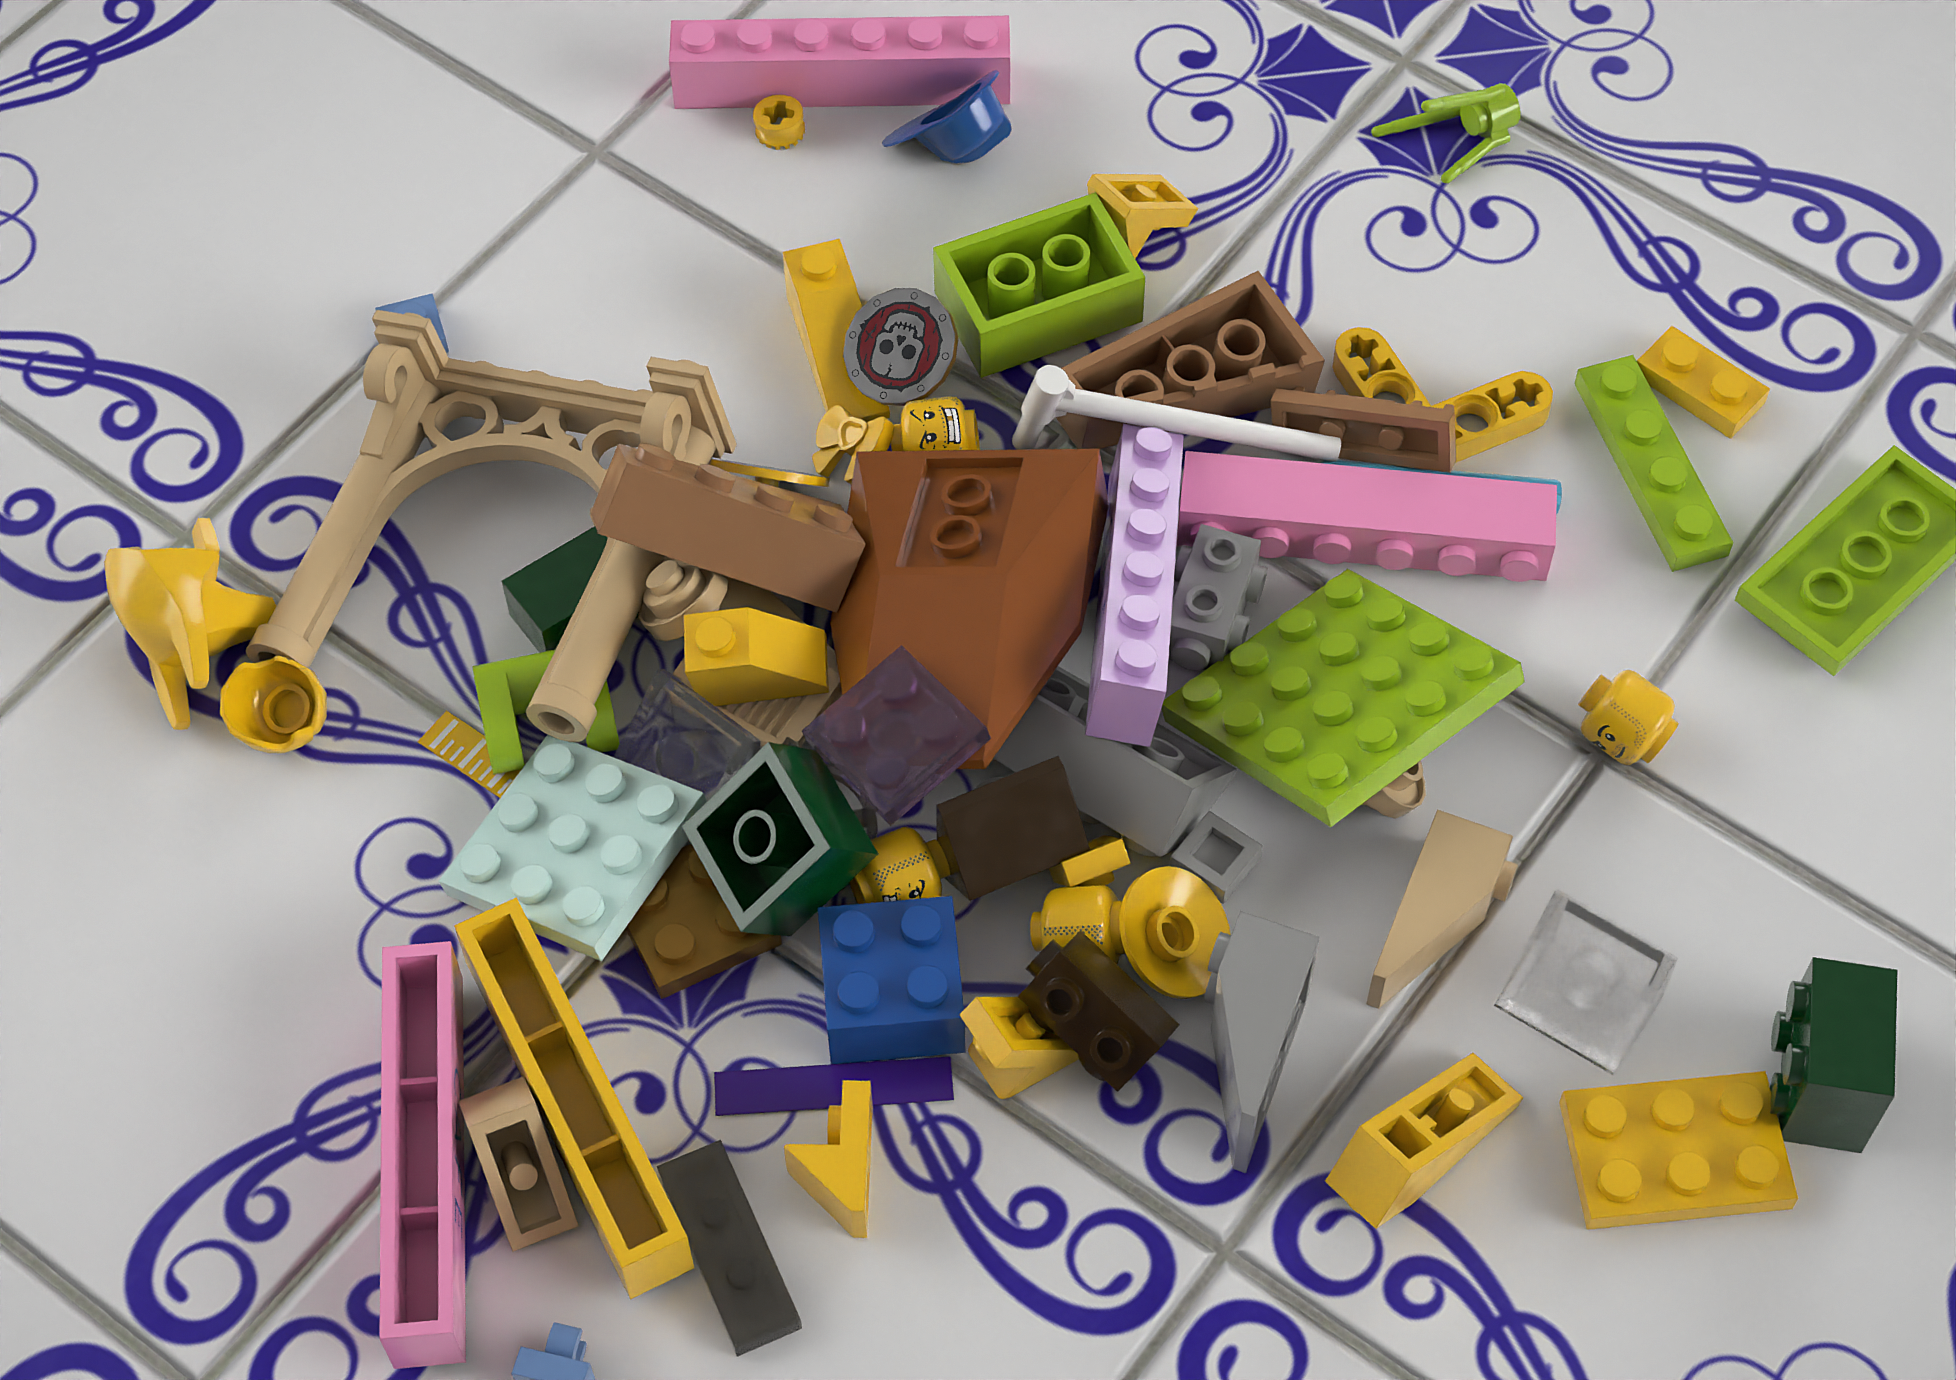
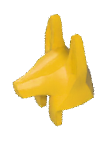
(181, 613)

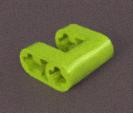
(506, 690)

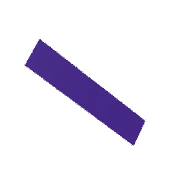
(822, 1085)

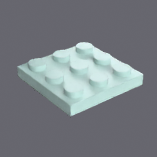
(575, 844)

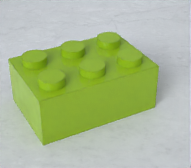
(1039, 284)

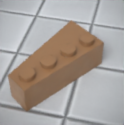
(1208, 357)
(729, 525)

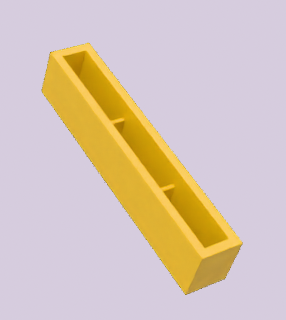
(575, 1099)

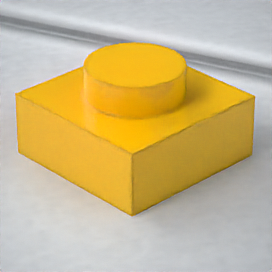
(1093, 866)

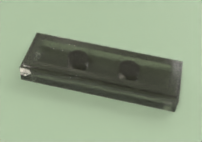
(729, 1248)

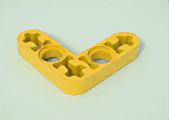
(1485, 401)

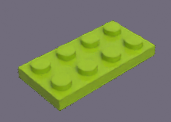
(1857, 561)

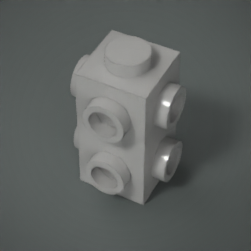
(1211, 596)

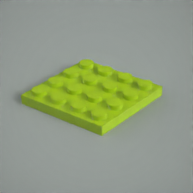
(1341, 695)

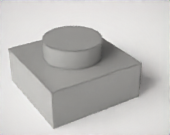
(1217, 855)

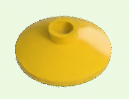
(1171, 930)

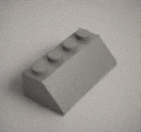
(1135, 789)

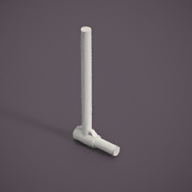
(1055, 395)

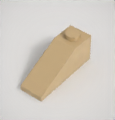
(1444, 901)

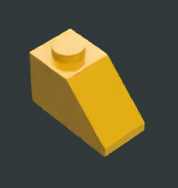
(753, 656)

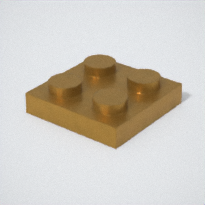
(687, 929)

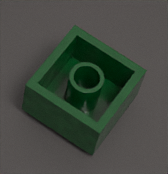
(779, 840)
(1835, 1054)

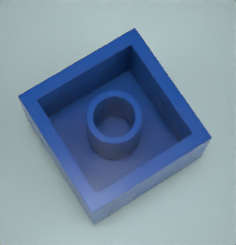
(891, 980)

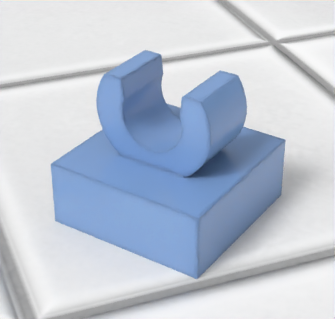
(560, 1360)

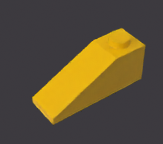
(823, 307)
(1420, 1139)

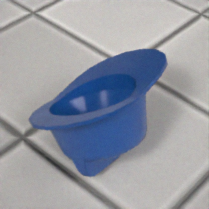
(961, 127)

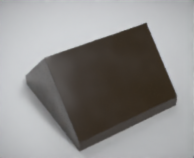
(1010, 829)

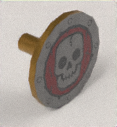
(900, 346)

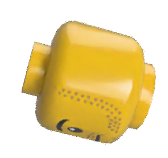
(1627, 717)

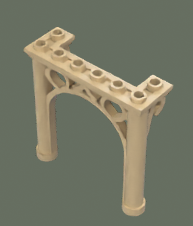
(415, 399)

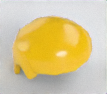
(273, 704)

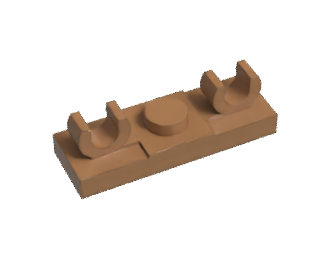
(1372, 427)

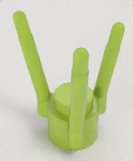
(1482, 113)

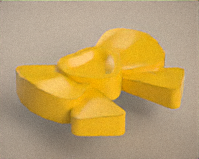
(843, 434)

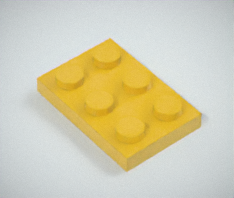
(1677, 1150)

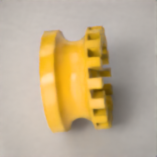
(783, 134)

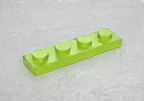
(1653, 463)

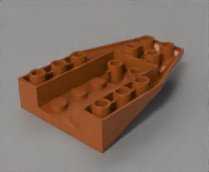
(973, 571)

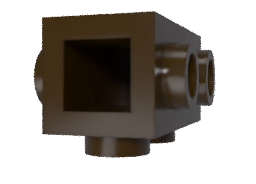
(1095, 1009)

